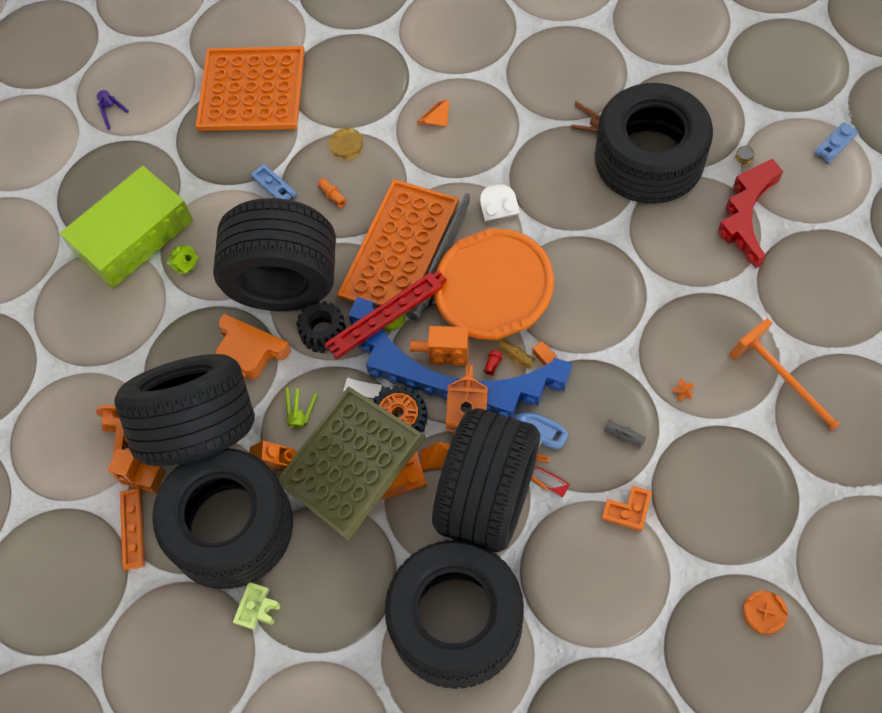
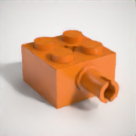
(445, 345)

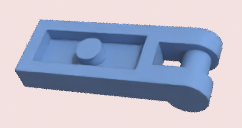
(836, 142)
(272, 183)

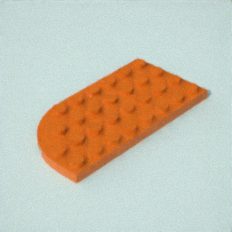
(399, 243)

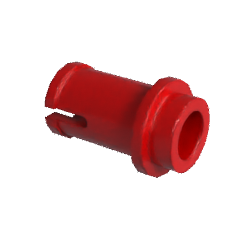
(492, 362)

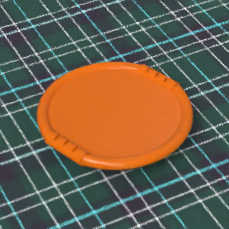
(494, 283)

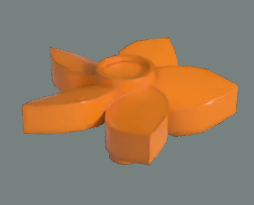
(683, 390)

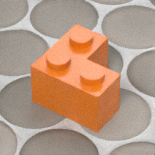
(135, 473)

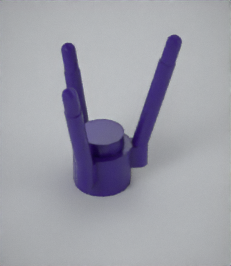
(107, 100)

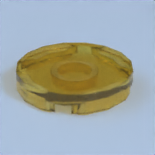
(346, 143)

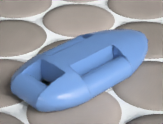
(547, 429)

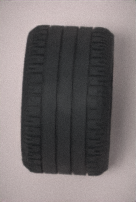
(648, 174)
(274, 255)
(185, 410)
(485, 479)
(248, 553)
(464, 662)

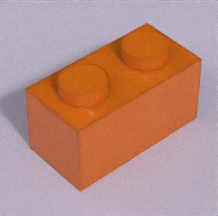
(543, 353)

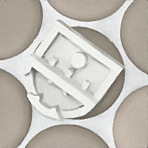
(498, 202)

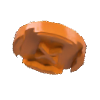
(765, 612)

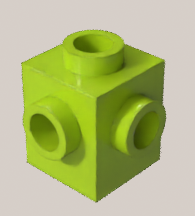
(182, 259)

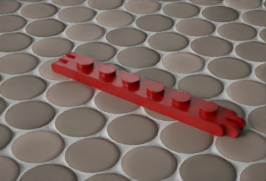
(385, 314)

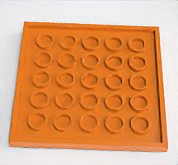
(251, 88)

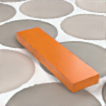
(132, 529)

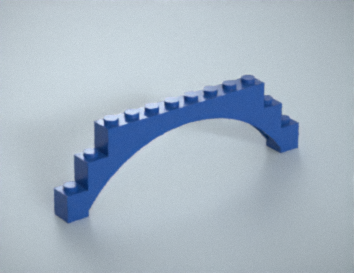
(502, 395)

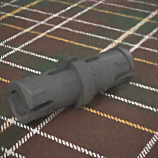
(612, 428)

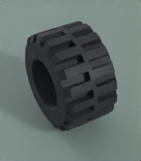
(317, 314)

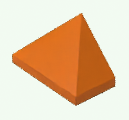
(436, 115)
(434, 456)

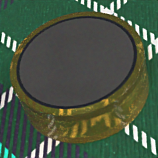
(744, 154)

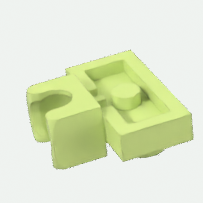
(255, 607)

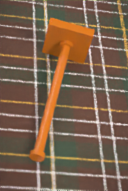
(751, 341)

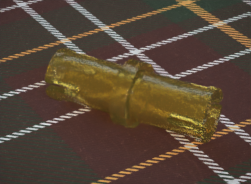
(516, 353)

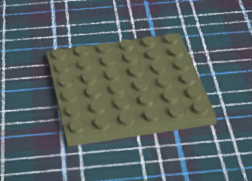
(350, 461)

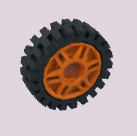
(405, 402)

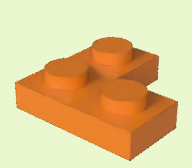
(631, 514)

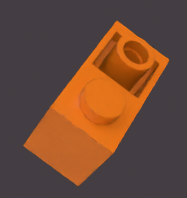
(274, 455)

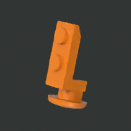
(112, 423)

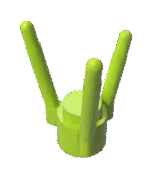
(297, 418)

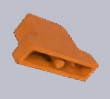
(250, 346)

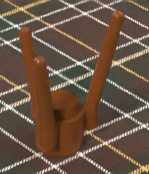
(594, 120)

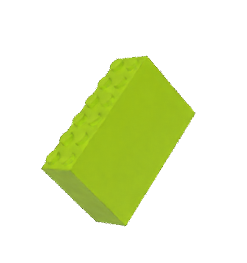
(127, 226)

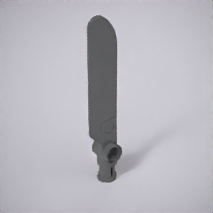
(415, 313)

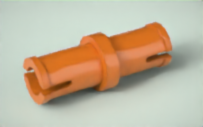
(332, 193)

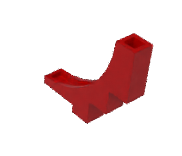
(739, 225)

